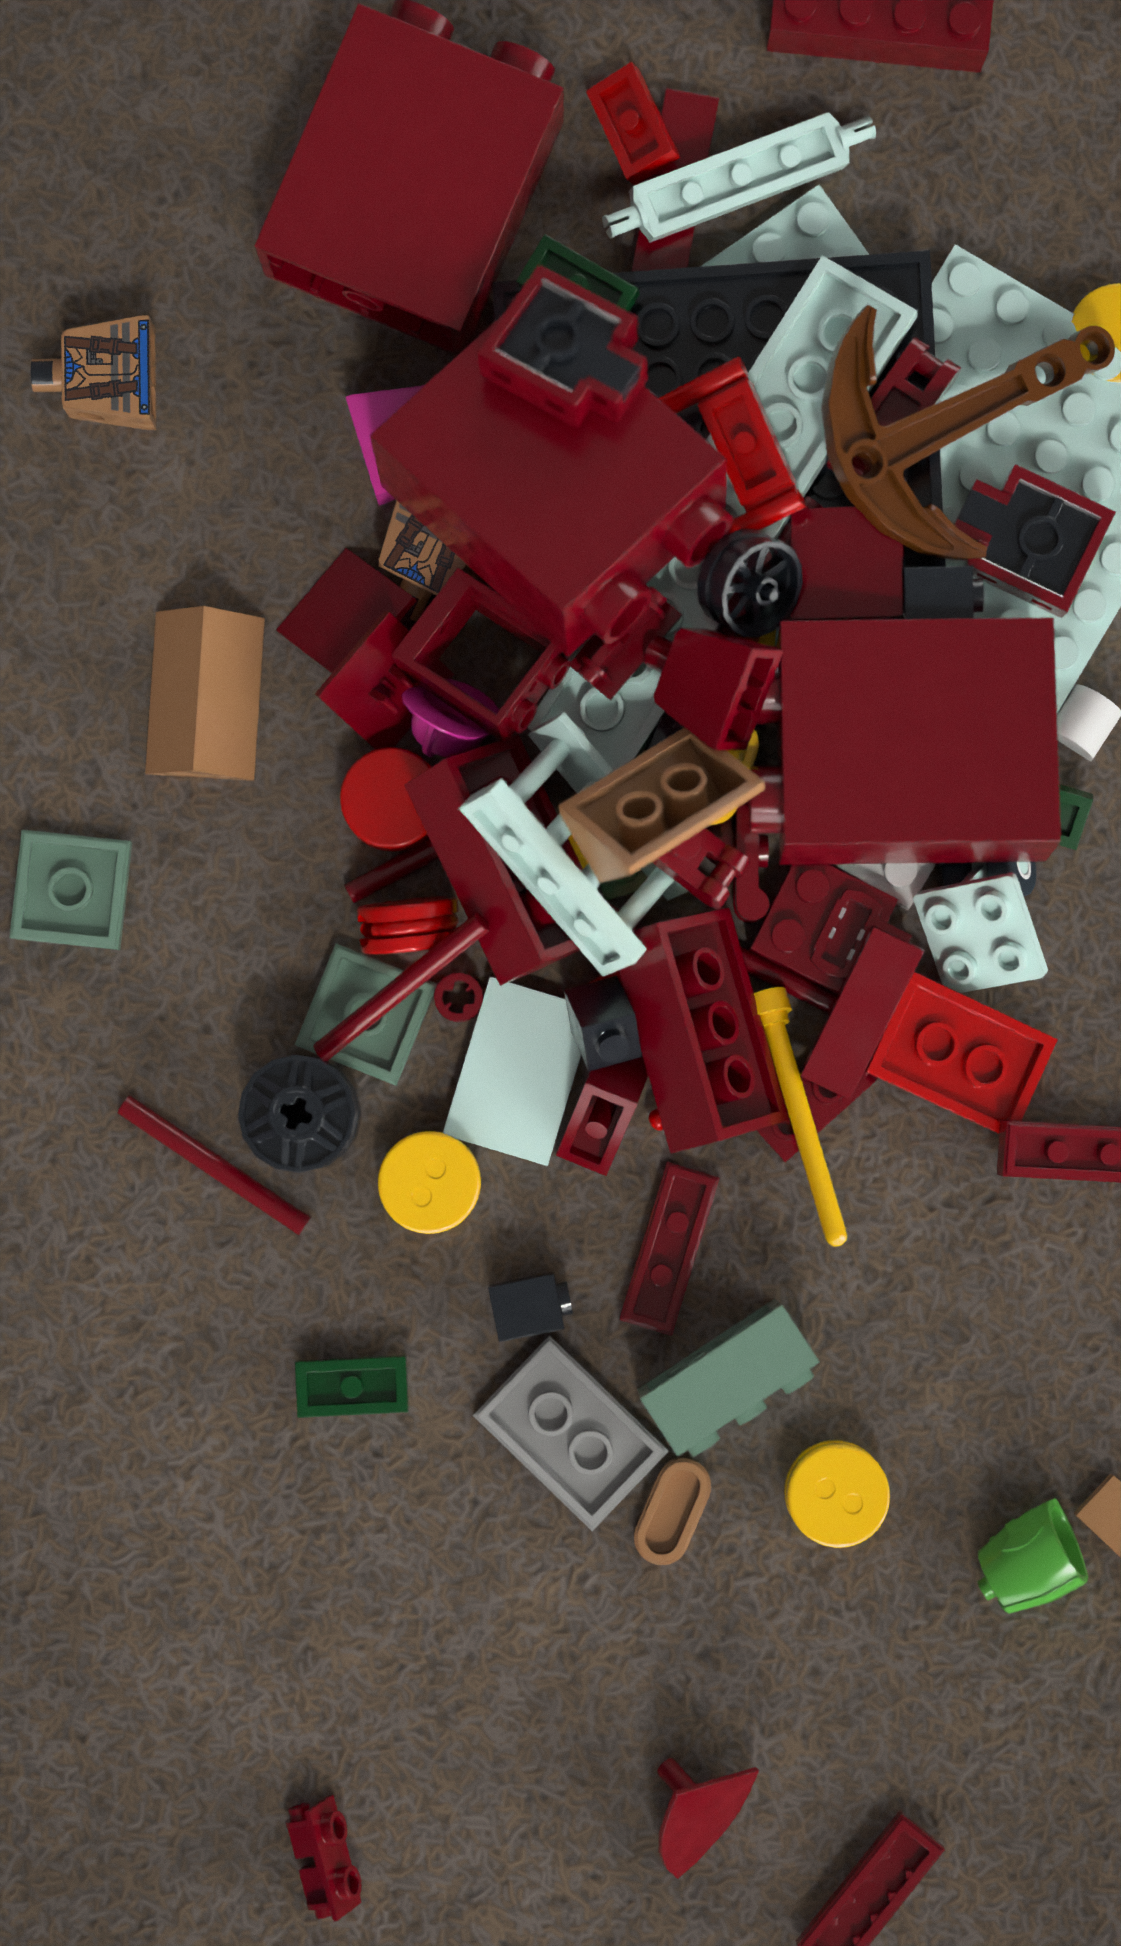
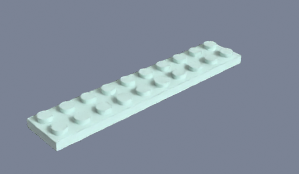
(791, 389)

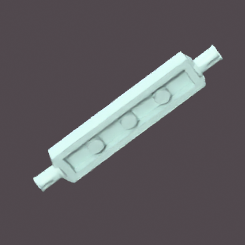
(739, 177)

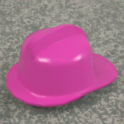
(441, 727)

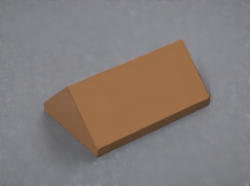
(205, 694)
(655, 803)

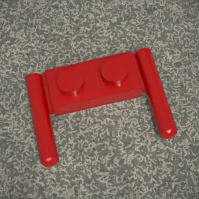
(746, 441)

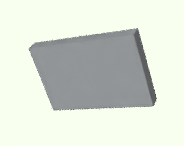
(570, 1433)

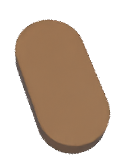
(672, 1511)

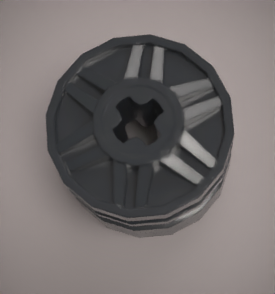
(329, 1099)

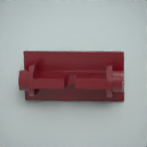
(612, 664)
(333, 1883)

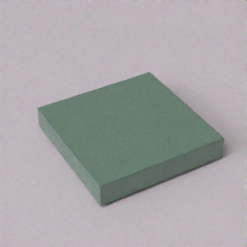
(70, 889)
(344, 987)

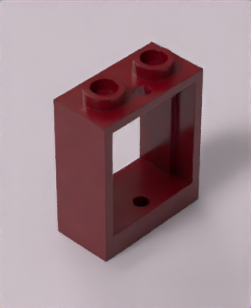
(441, 625)

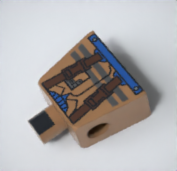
(105, 373)
(418, 558)

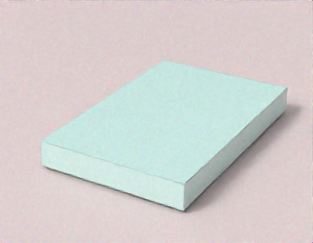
(515, 1073)

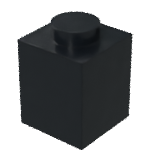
(941, 593)
(603, 1023)
(529, 1306)

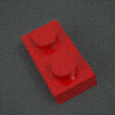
(633, 124)

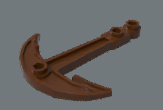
(888, 450)

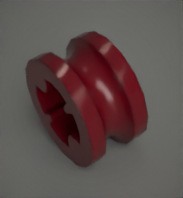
(448, 984)

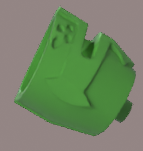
(1032, 1560)

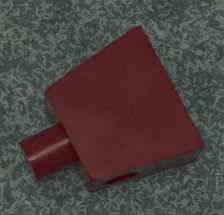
(713, 683)

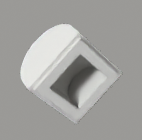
(1086, 721)

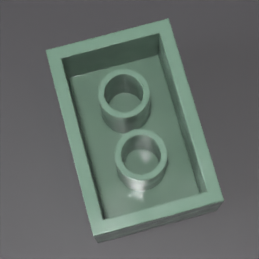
(728, 1379)

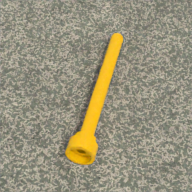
(773, 1009)

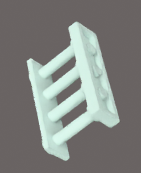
(542, 864)

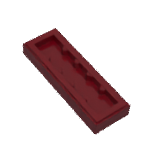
(875, 1886)

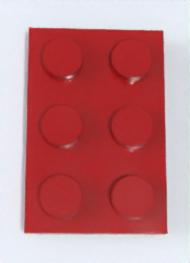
(961, 1054)

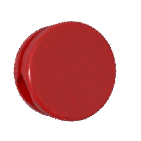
(378, 802)
(406, 924)

